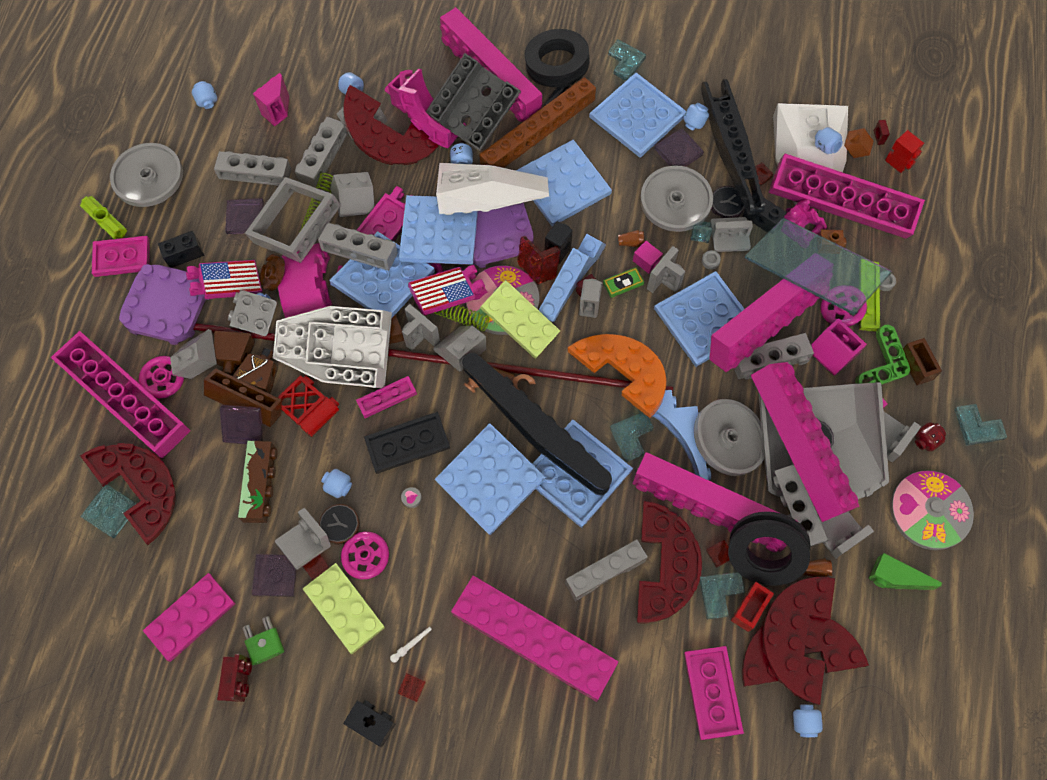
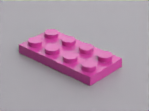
(189, 617)
(713, 693)

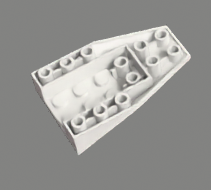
(796, 131)
(485, 188)
(336, 345)

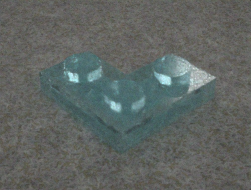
(629, 59)
(975, 430)
(626, 435)
(715, 589)

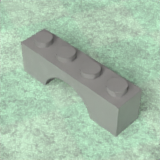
(605, 569)

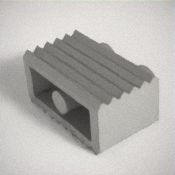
(590, 298)

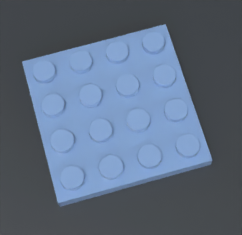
(637, 114)
(571, 182)
(436, 236)
(377, 287)
(698, 313)
(490, 479)
(569, 494)

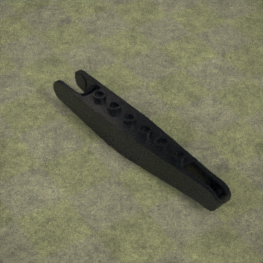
(734, 145)
(538, 427)

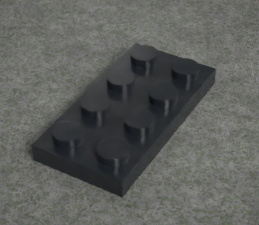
(407, 442)

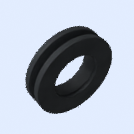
(562, 74)
(775, 526)

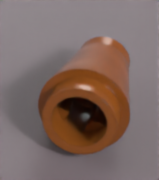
(632, 239)
(819, 568)

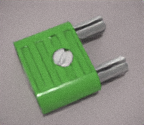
(264, 645)

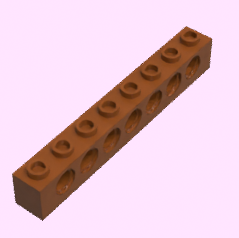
(539, 125)

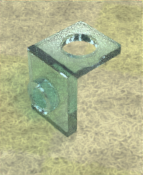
(702, 232)

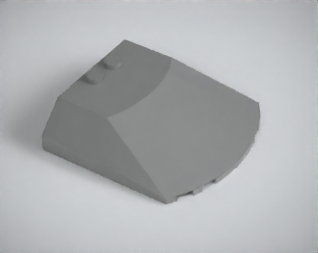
(858, 430)

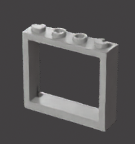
(310, 231)

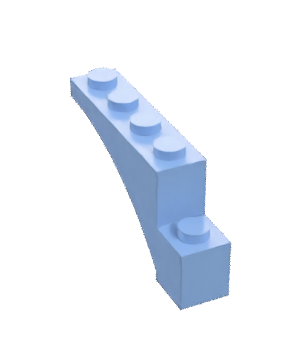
(572, 272)
(681, 424)

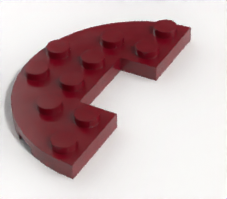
(377, 138)
(145, 476)
(678, 564)
(786, 635)
(828, 637)

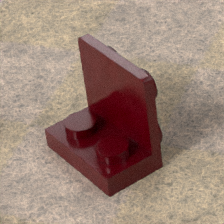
(234, 678)

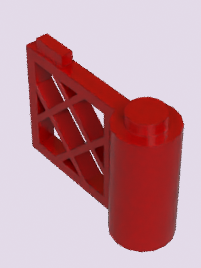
(318, 413)

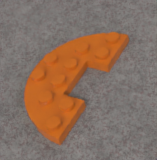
(632, 360)

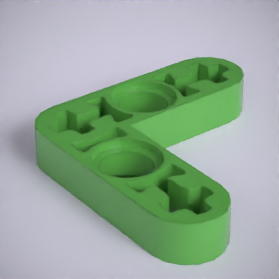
(890, 368)

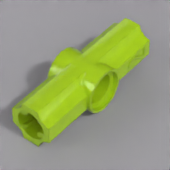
(103, 217)

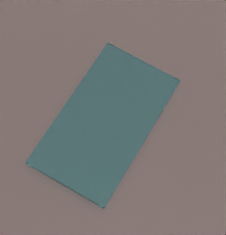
(818, 265)

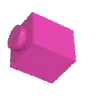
(647, 257)

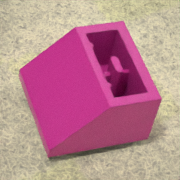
(273, 100)
(837, 347)

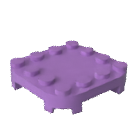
(500, 234)
(161, 305)

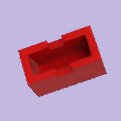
(906, 151)
(752, 607)

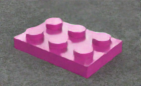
(120, 255)

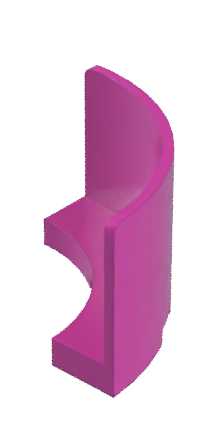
(416, 100)
(303, 283)

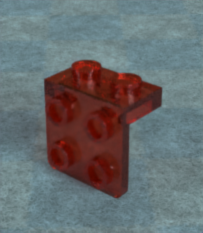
(538, 264)

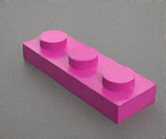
(386, 397)

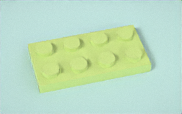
(520, 319)
(343, 608)

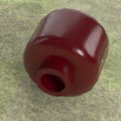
(930, 436)

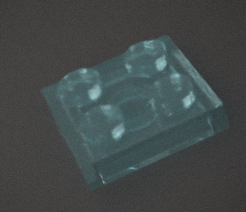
(107, 511)

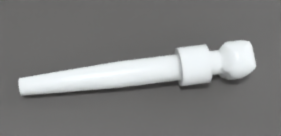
(403, 650)

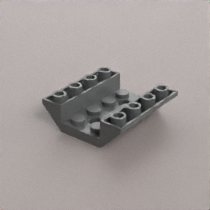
(464, 98)

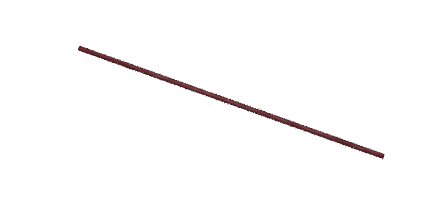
(438, 359)

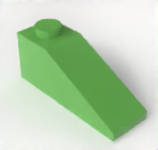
(897, 575)

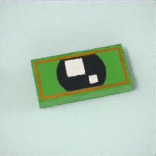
(623, 282)

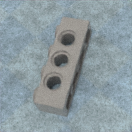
(328, 141)
(240, 168)
(358, 246)
(798, 345)
(782, 479)

